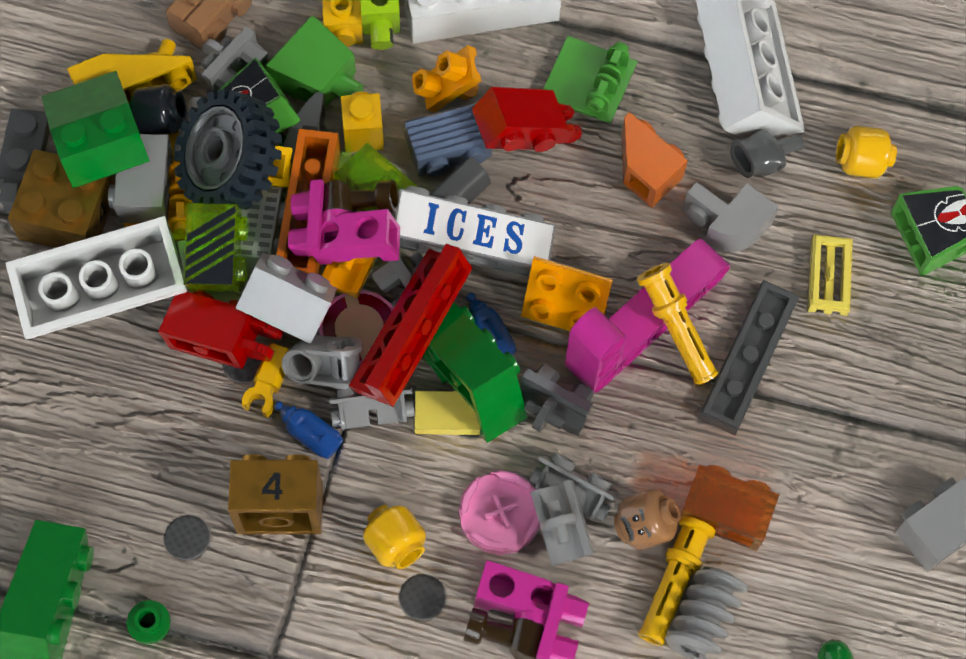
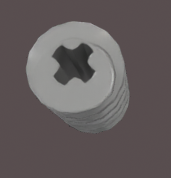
(705, 612)

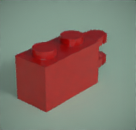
(524, 119)
(215, 330)

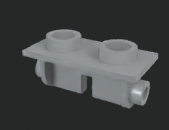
(355, 407)
(591, 490)

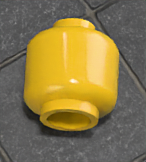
(865, 152)
(394, 536)

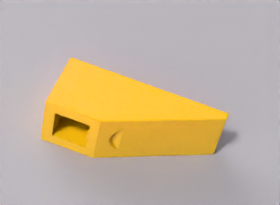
(137, 70)

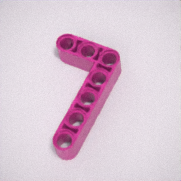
(604, 346)

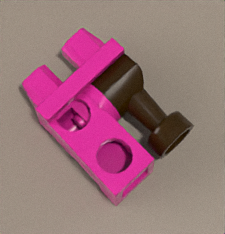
(337, 229)
(536, 608)

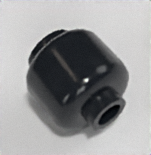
(158, 109)

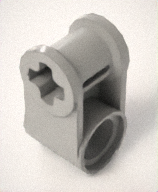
(331, 361)

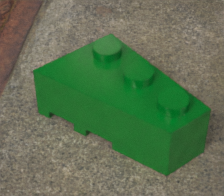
(477, 371)
(44, 592)

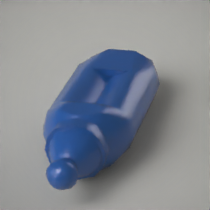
(488, 318)
(310, 430)

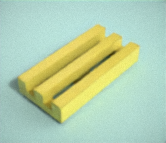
(828, 304)

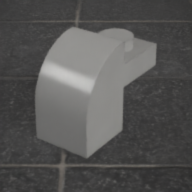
(730, 225)

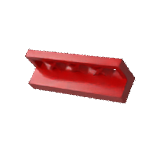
(411, 325)

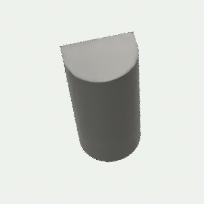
(466, 181)

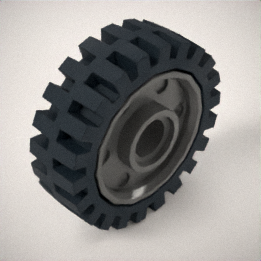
(227, 150)

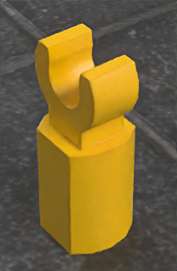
(267, 381)

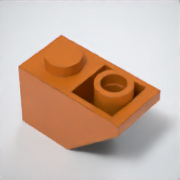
(648, 162)

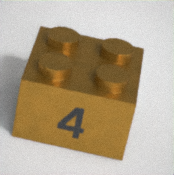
(53, 211)
(275, 495)

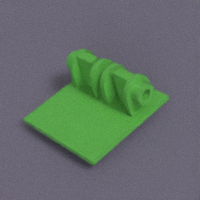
(591, 77)

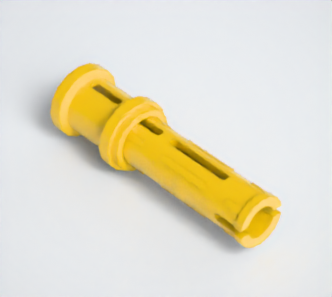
(670, 307)
(682, 562)

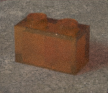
(732, 506)

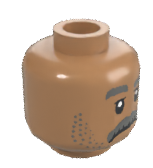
(647, 519)

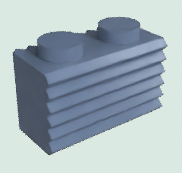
(444, 140)

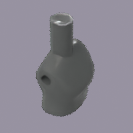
(762, 153)

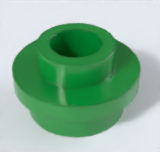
(154, 633)

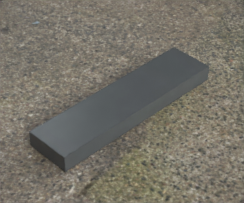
(748, 357)

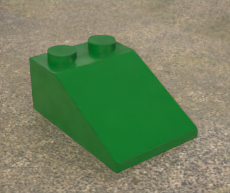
(94, 129)

